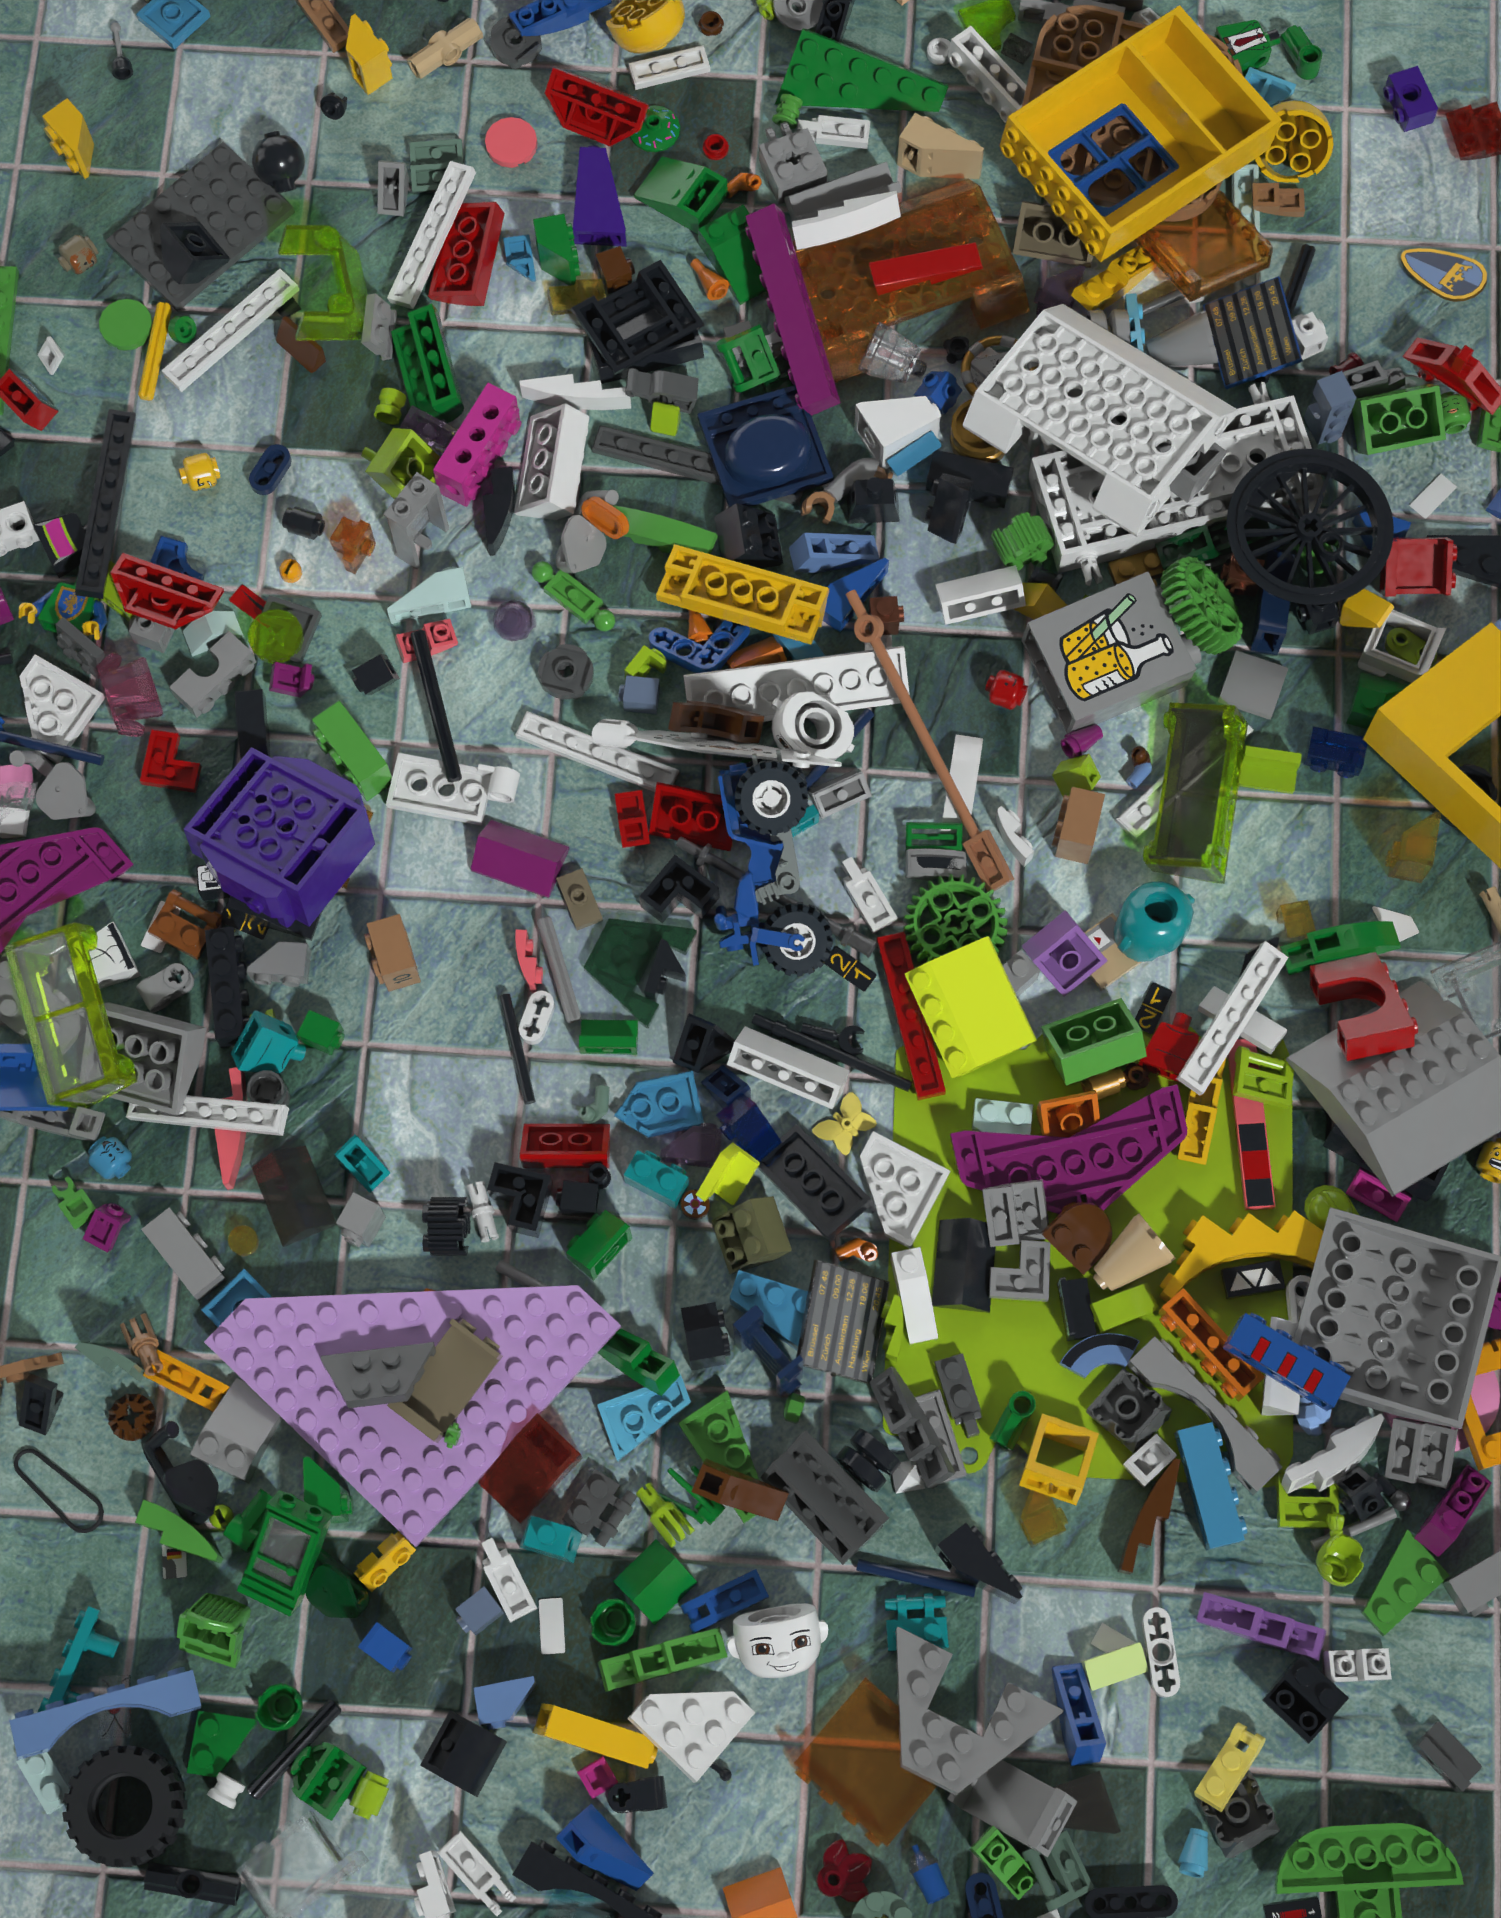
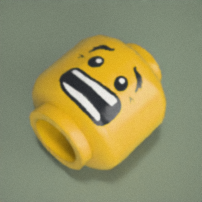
(1490, 1161)

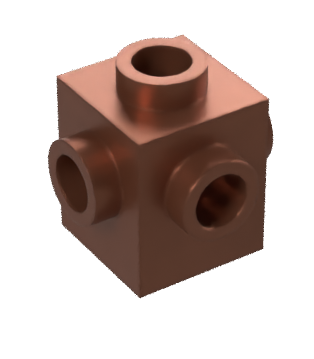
(1237, 580)

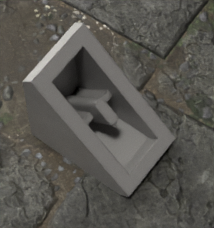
(392, 187)

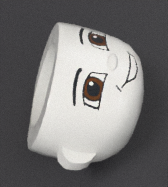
(833, 725)
(778, 1640)

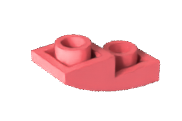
(439, 637)
(529, 966)

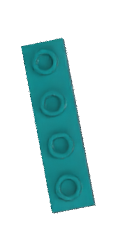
(84, 1640)

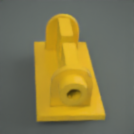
(375, 1571)

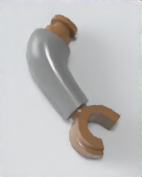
(841, 485)

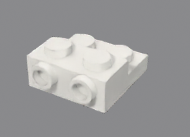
(434, 1899)

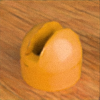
(294, 572)

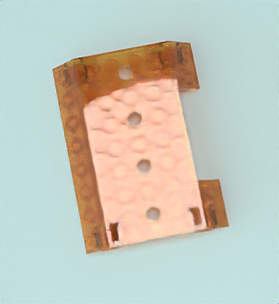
(926, 224)

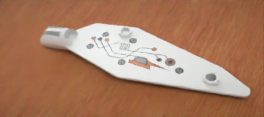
(623, 734)

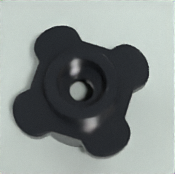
(956, 343)

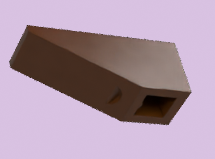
(739, 1490)

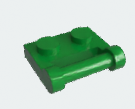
(757, 356)

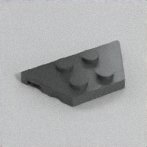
(378, 1374)

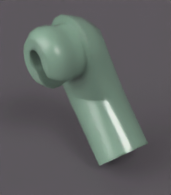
(598, 1108)

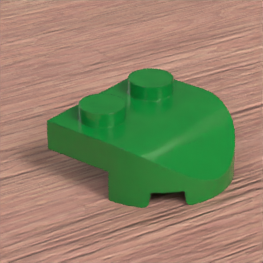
(325, 1777)

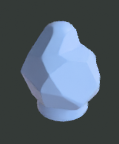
(1312, 1417)

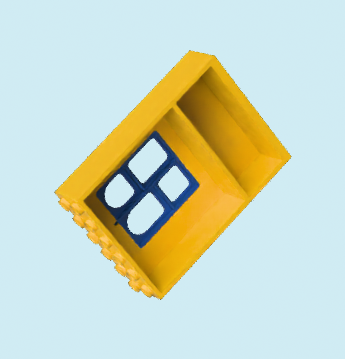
(1181, 102)

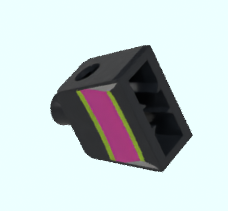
(62, 541)

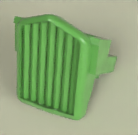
(214, 1629)

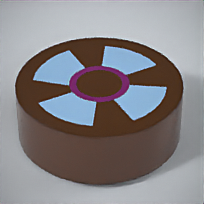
(693, 1206)

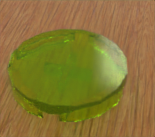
(275, 636)

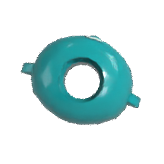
(1141, 936)

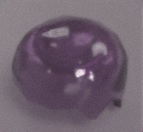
(514, 620)

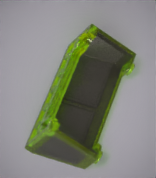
(1198, 791)

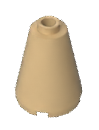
(1132, 1256)

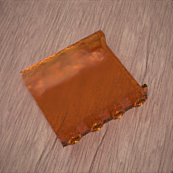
(1207, 249)
(860, 1768)

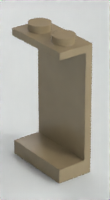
(449, 1380)

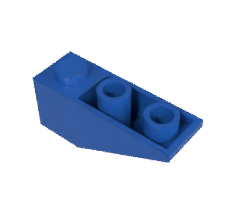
(600, 1847)

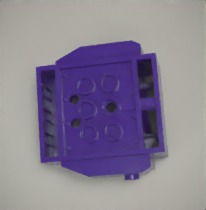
(276, 870)

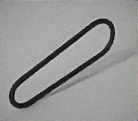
(68, 1478)

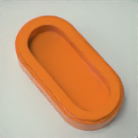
(605, 517)

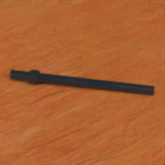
(780, 1029)

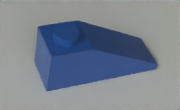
(864, 581)
(1079, 1719)

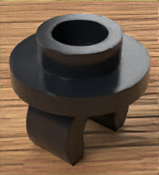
(333, 106)

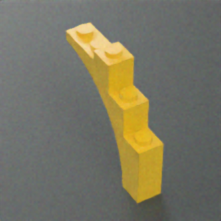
(1212, 1246)

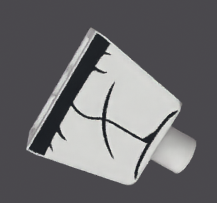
(112, 958)

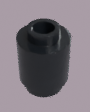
(303, 522)

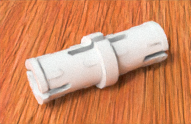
(482, 1211)

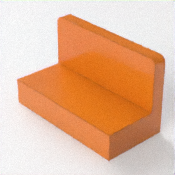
(760, 653)

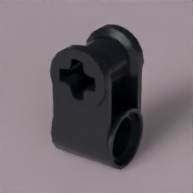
(645, 1795)

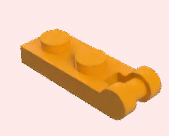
(188, 1382)

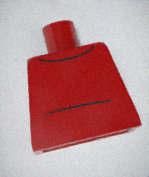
(1170, 1047)

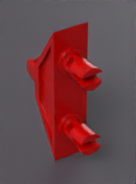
(1456, 370)

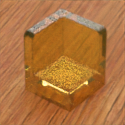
(1296, 918)

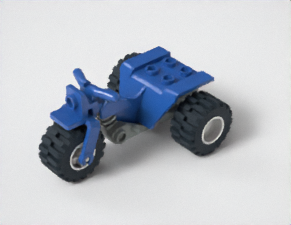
(760, 809)

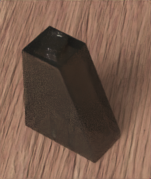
(1093, 1807)

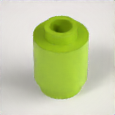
(369, 1795)

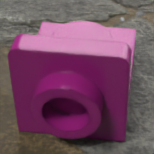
(106, 1226)

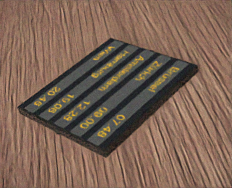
(842, 1322)

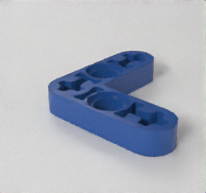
(699, 653)

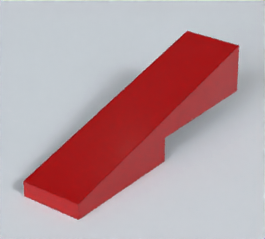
(920, 267)

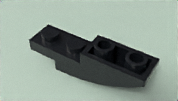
(834, 18)

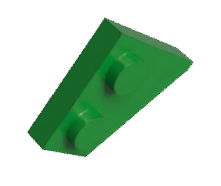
(216, 1741)

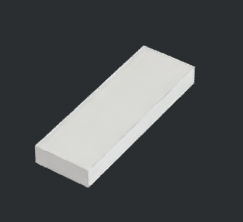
(669, 67)
(1259, 1030)

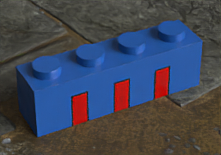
(1287, 1361)

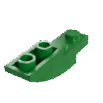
(1340, 943)

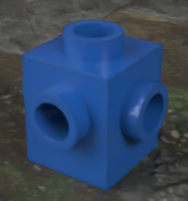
(940, 389)

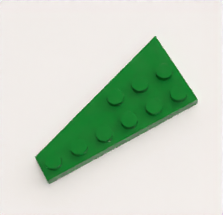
(844, 77)

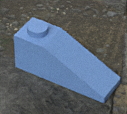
(832, 551)

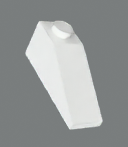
(914, 1295)

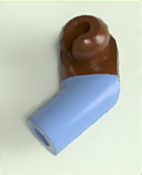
(1141, 765)

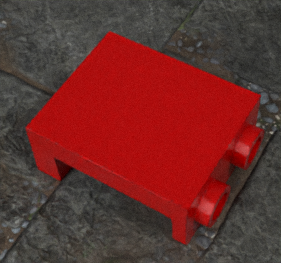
(1419, 567)

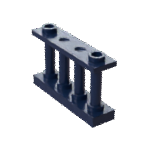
(750, 1334)

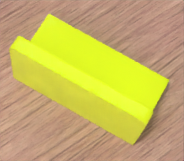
(729, 1175)

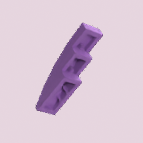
(1261, 1626)

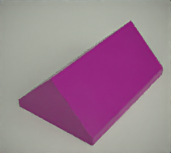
(518, 858)

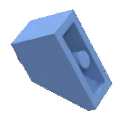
(502, 1701)

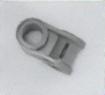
(163, 988)

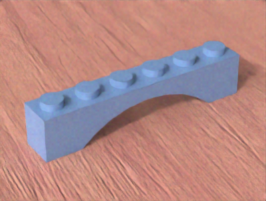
(169, 1695)

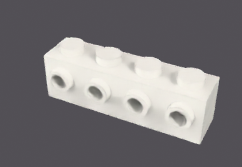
(987, 72)
(788, 1067)

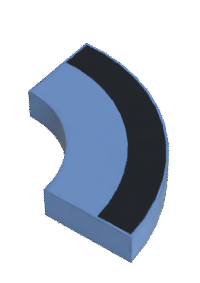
(1099, 1351)

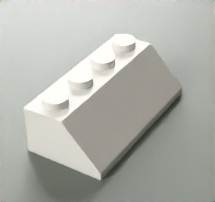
(552, 463)

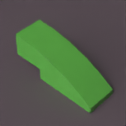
(176, 1532)

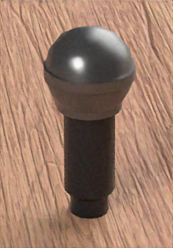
(1399, 1499)

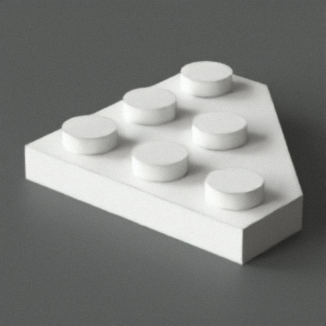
(56, 703)
(901, 1186)
(691, 1726)

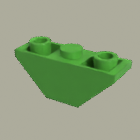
(1004, 1862)

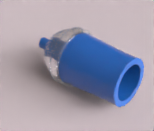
(928, 1875)

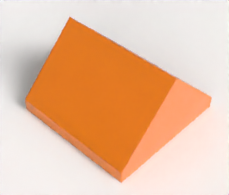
(1068, 1114)
(760, 1897)

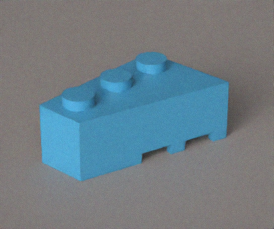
(779, 1302)

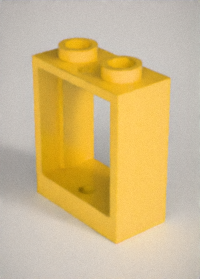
(1039, 1476)

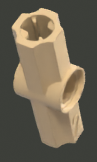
(445, 48)

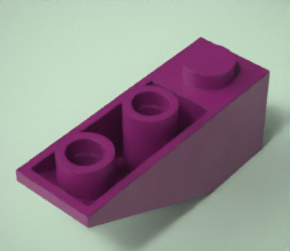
(1453, 1511)

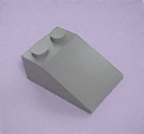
(237, 1432)

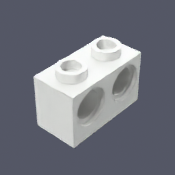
(10, 519)

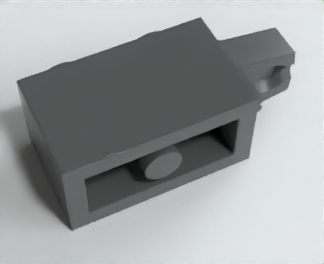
(1373, 380)

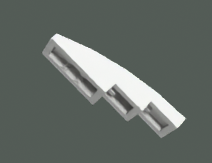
(846, 221)
(584, 395)

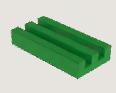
(934, 836)

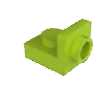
(641, 662)

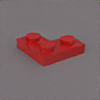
(163, 769)

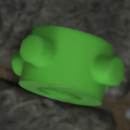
(452, 1435)

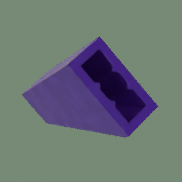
(597, 206)

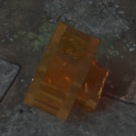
(354, 541)

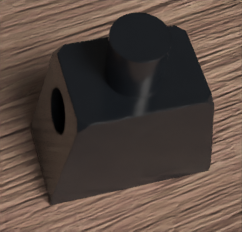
(873, 501)

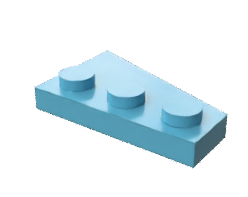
(1135, 313)
(640, 1414)

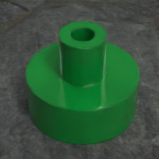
(182, 329)

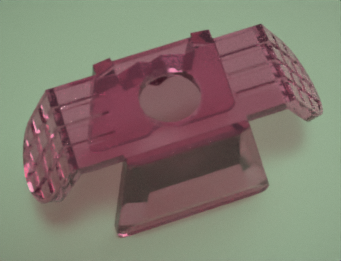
(132, 688)

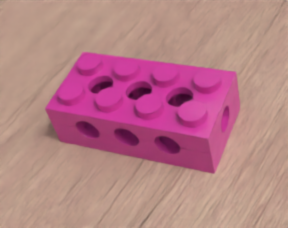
(477, 445)

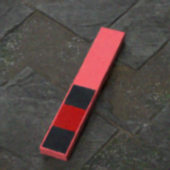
(1251, 1142)

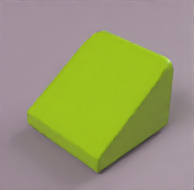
(665, 418)

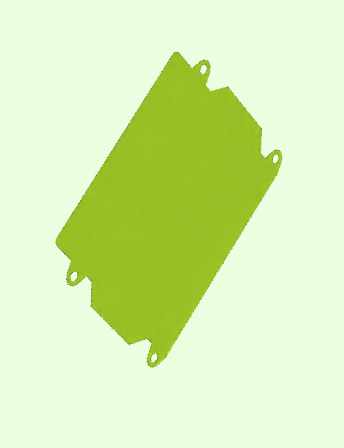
(1025, 1340)

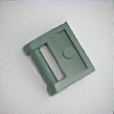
(1066, 1869)

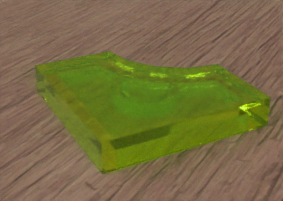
(988, 19)

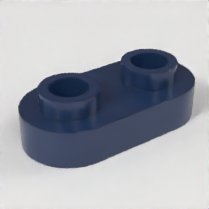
(268, 470)
(986, 1903)

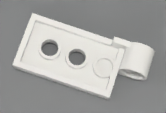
(470, 793)

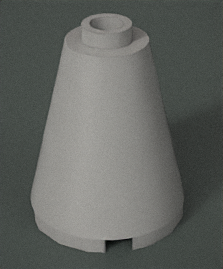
(1184, 343)

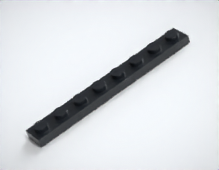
(105, 504)

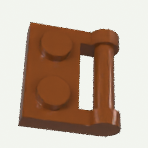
(178, 931)

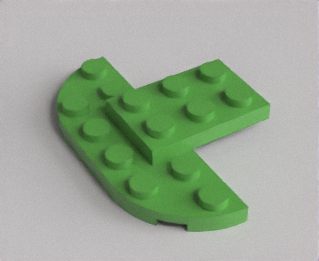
(1366, 1866)

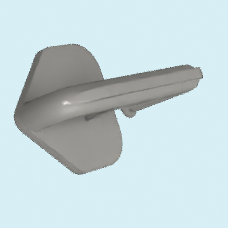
(581, 541)
(64, 789)

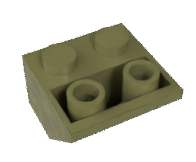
(751, 1234)

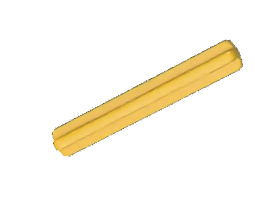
(155, 351)

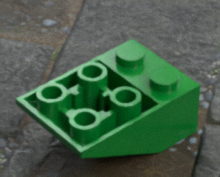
(683, 192)

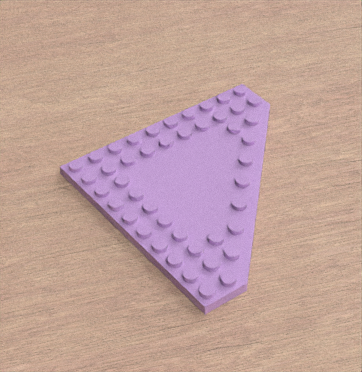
(398, 1469)

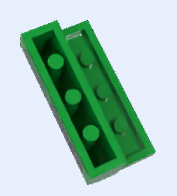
(428, 365)

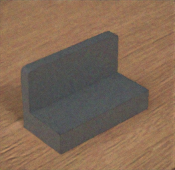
(1447, 1757)

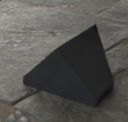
(701, 1044)

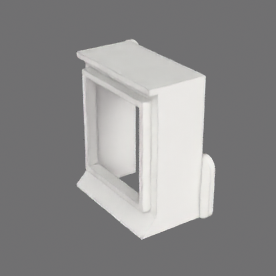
(1381, 663)

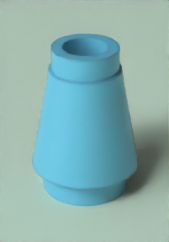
(1194, 1855)

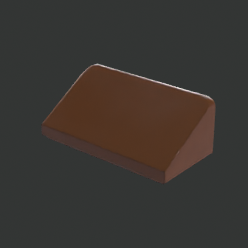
(306, 352)

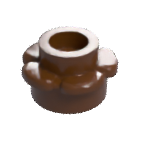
(708, 18)
(1142, 1081)

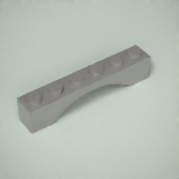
(1248, 1459)

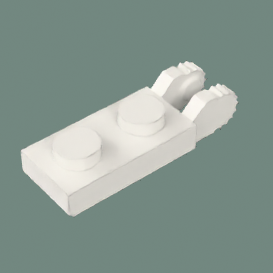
(474, 1870)

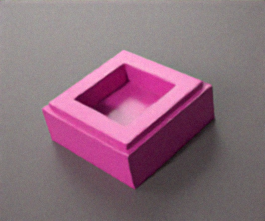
(597, 1777)

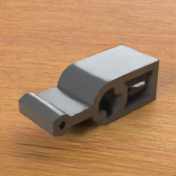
(663, 388)

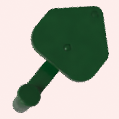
(335, 1589)

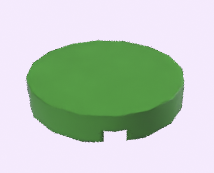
(125, 324)

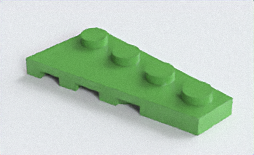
(718, 1437)

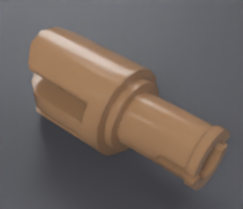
(143, 1345)

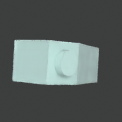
(438, 594)

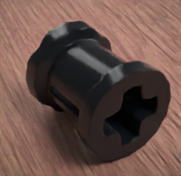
(1045, 576)

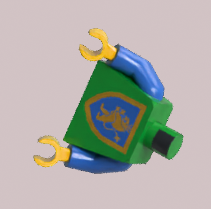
(83, 612)

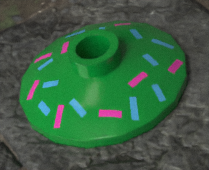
(660, 136)

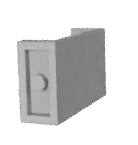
(1018, 1806)

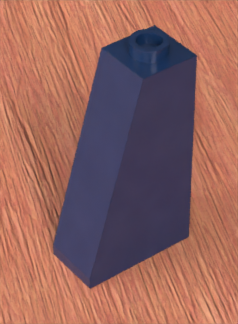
(1271, 611)

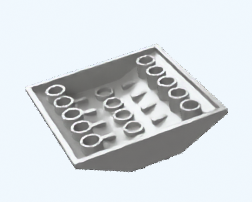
(1414, 1104)
(1399, 1316)

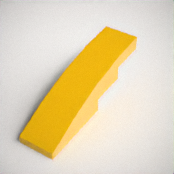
(1200, 1121)

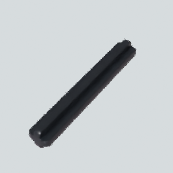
(288, 1754)

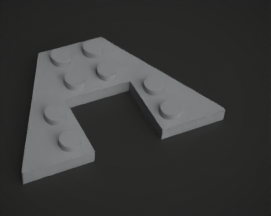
(942, 1749)

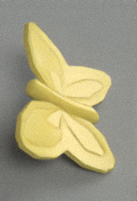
(846, 1126)

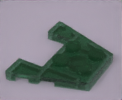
(623, 957)

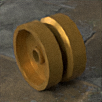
(968, 444)

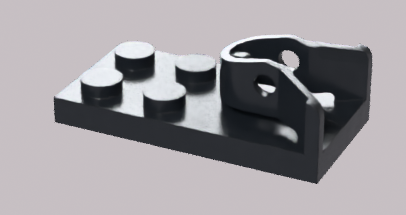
(815, 1184)

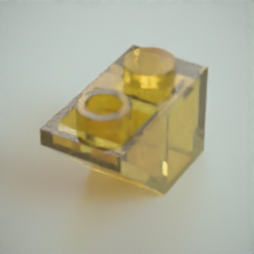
(1041, 1518)

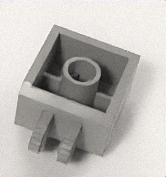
(791, 162)

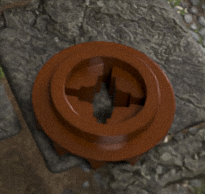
(143, 1423)

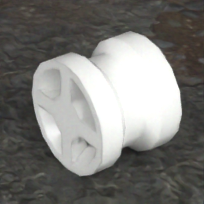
(226, 1790)

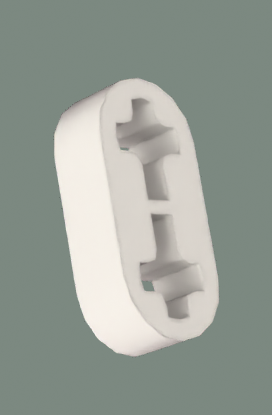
(530, 1015)

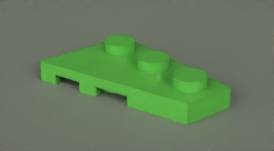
(1404, 1584)

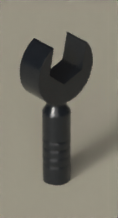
(832, 1035)

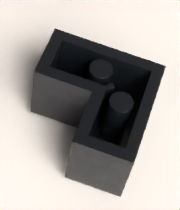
(677, 885)
(528, 1193)
(704, 1337)

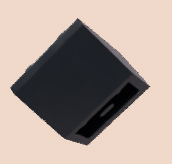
(748, 536)
(1304, 1698)

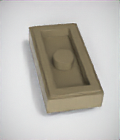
(579, 899)

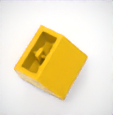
(367, 56)
(70, 136)

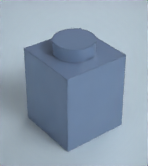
(640, 694)
(478, 1611)

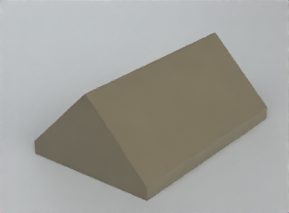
(1047, 237)

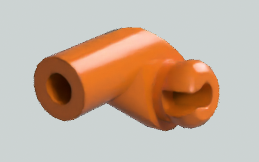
(743, 182)
(857, 1247)

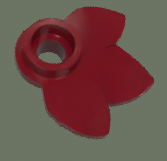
(848, 1871)

